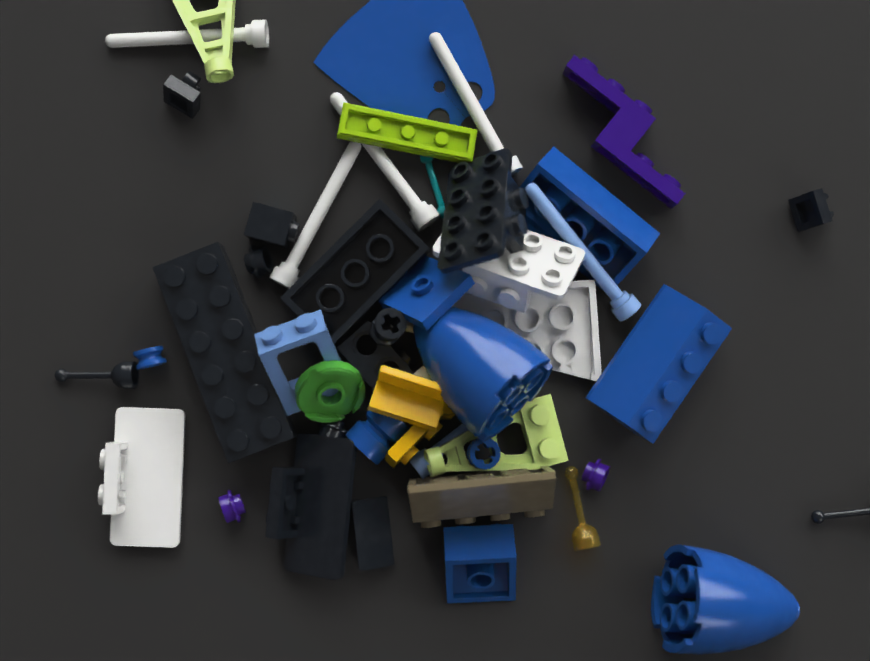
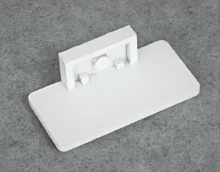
(541, 267)
(144, 477)

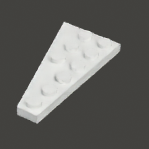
(559, 328)

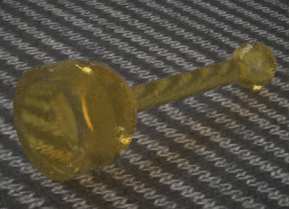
(584, 535)

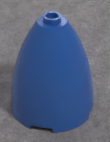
(481, 369)
(732, 607)

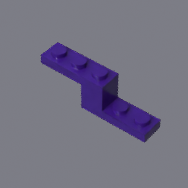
(623, 131)

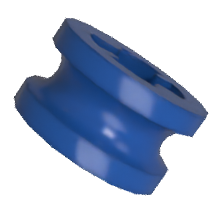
(149, 357)
(479, 463)

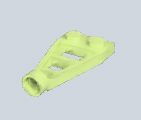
(216, 53)
(541, 436)

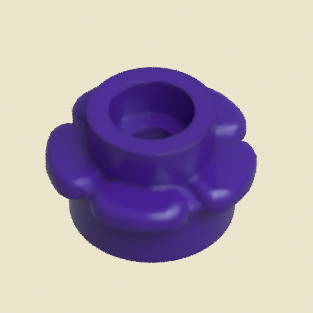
(595, 475)
(232, 506)

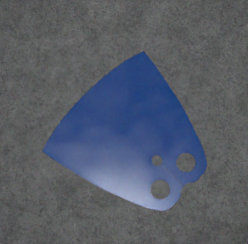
(391, 66)

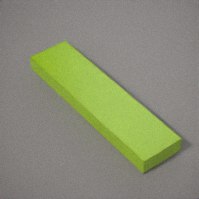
(406, 133)

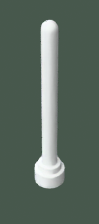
(254, 34)
(468, 97)
(421, 213)
(287, 271)

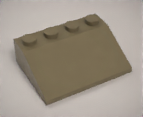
(481, 494)

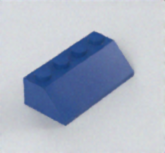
(598, 218)
(658, 363)

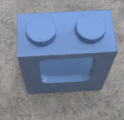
(286, 336)

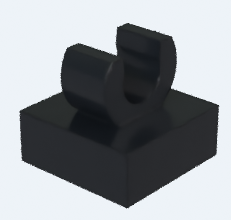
(183, 94)
(810, 210)

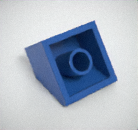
(480, 563)

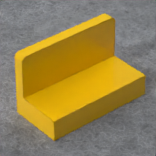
(407, 398)

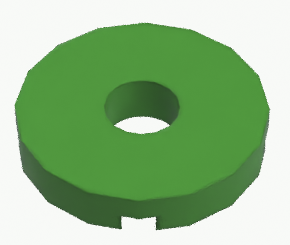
(327, 376)

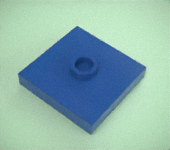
(426, 293)

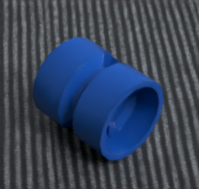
(376, 434)

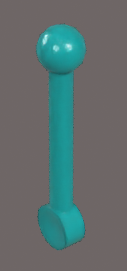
(428, 162)

